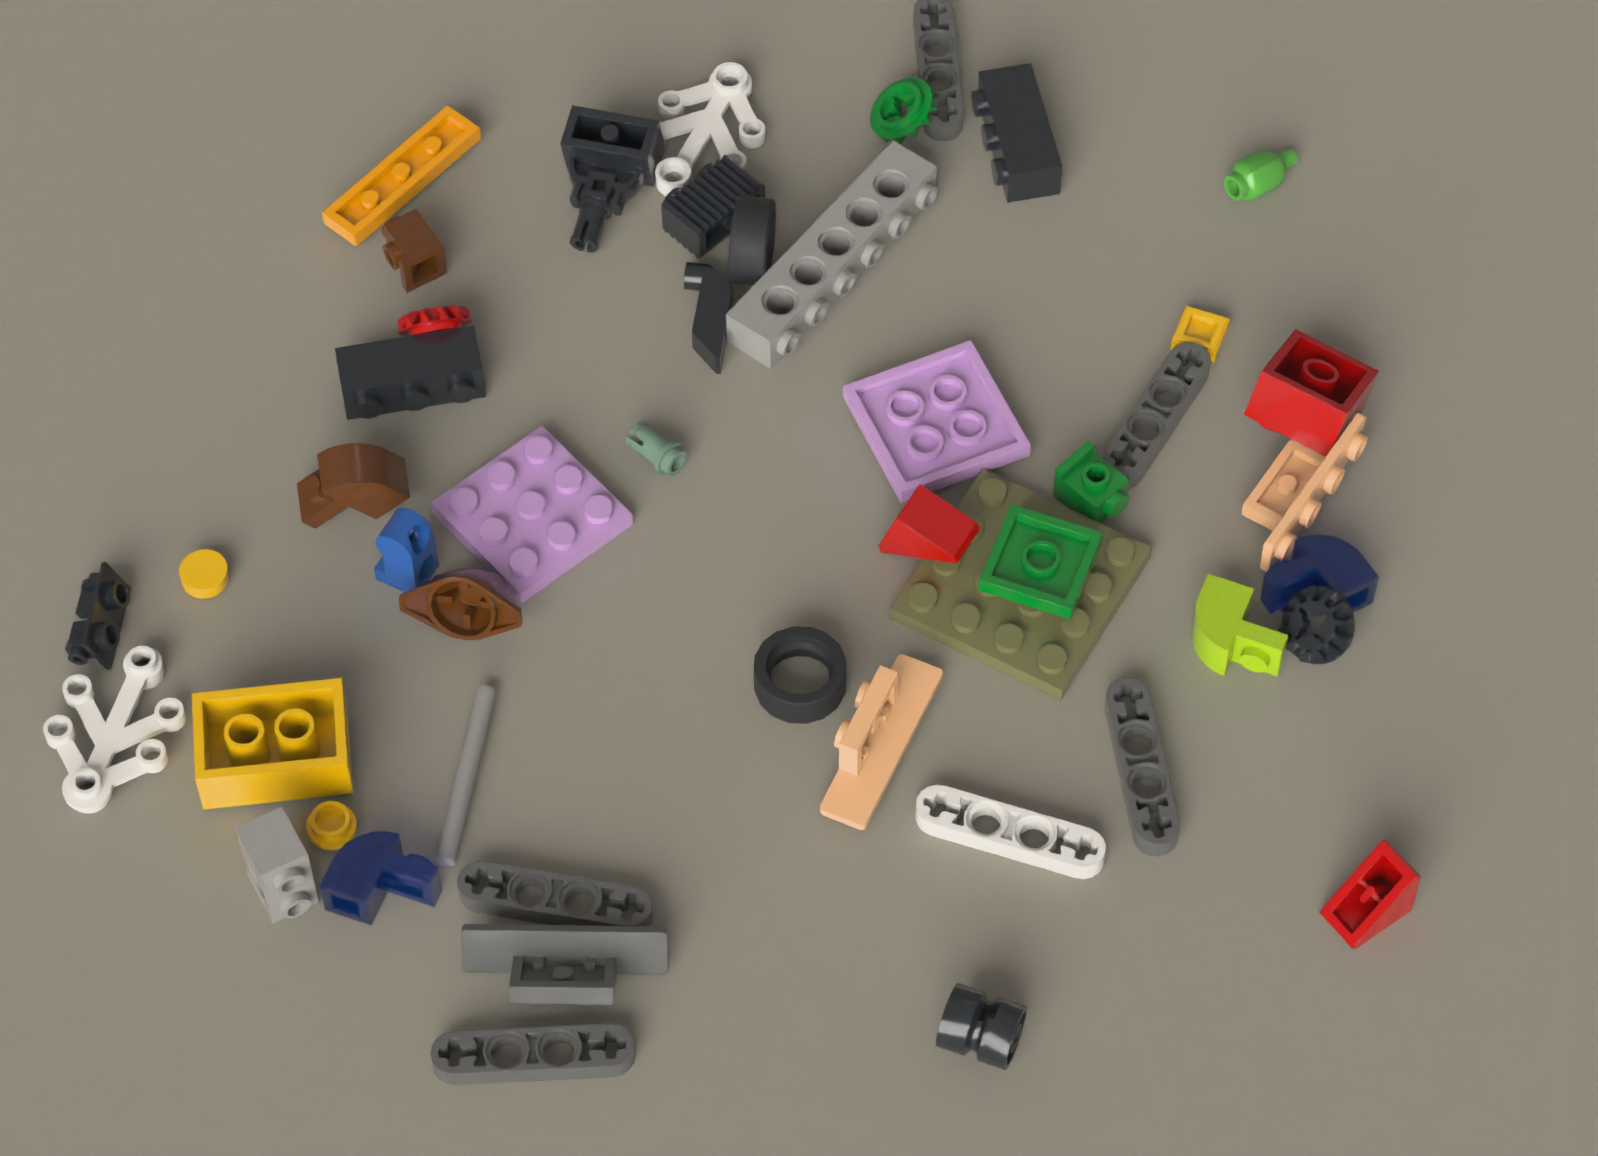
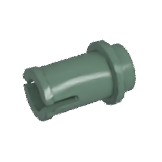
(664, 454)

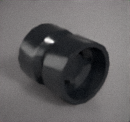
(981, 1026)

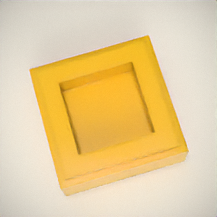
(1203, 329)

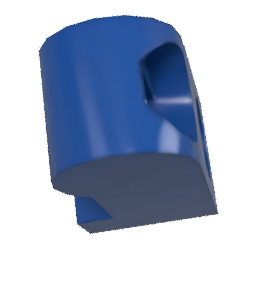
(406, 546)

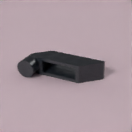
(713, 303)

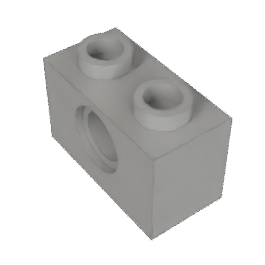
(277, 865)

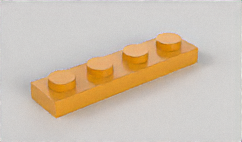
(401, 175)

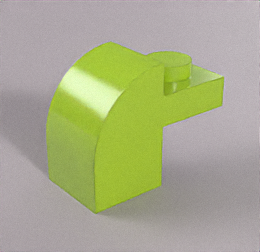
(1225, 635)

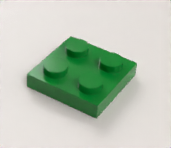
(1040, 561)

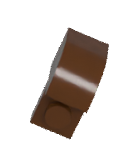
(353, 477)

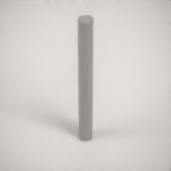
(465, 776)

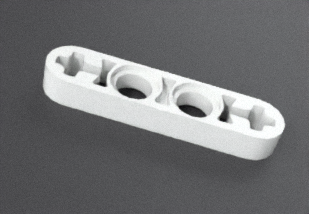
(1006, 839)

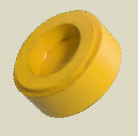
(204, 573)

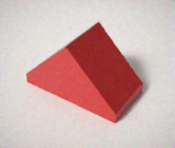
(929, 529)
(1373, 896)

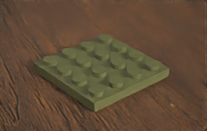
(1008, 636)

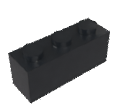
(1017, 133)
(410, 372)

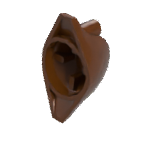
(463, 604)

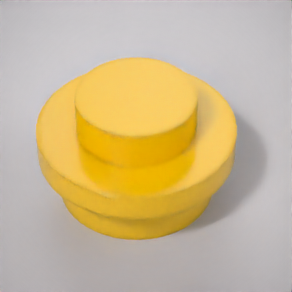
(331, 825)

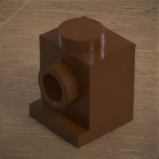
(414, 250)

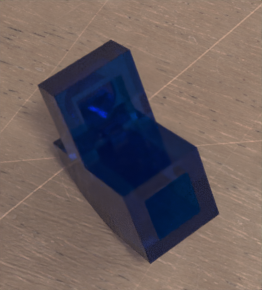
(1320, 562)
(369, 870)

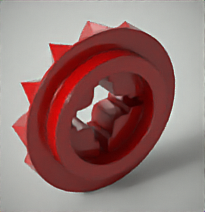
(434, 320)

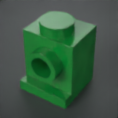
(1091, 485)

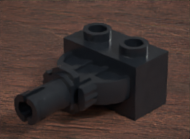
(607, 164)

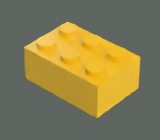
(272, 743)

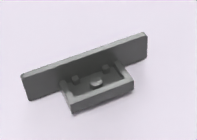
(564, 960)

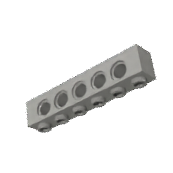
(832, 255)

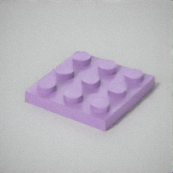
(936, 420)
(532, 514)

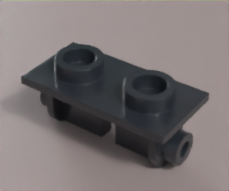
(104, 605)

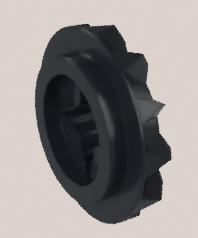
(1337, 628)

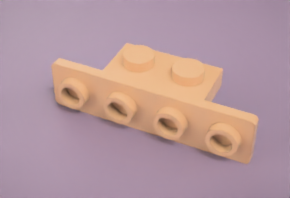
(1294, 486)
(878, 737)

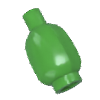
(1258, 174)

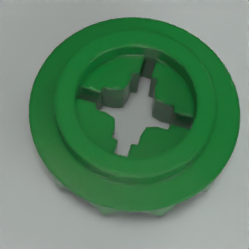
(887, 113)

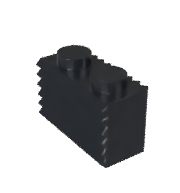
(703, 210)

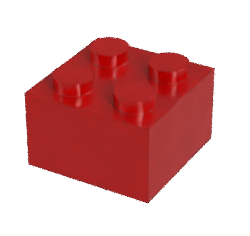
(1310, 392)

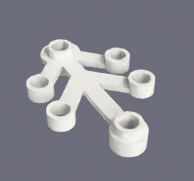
(727, 86)
(113, 734)

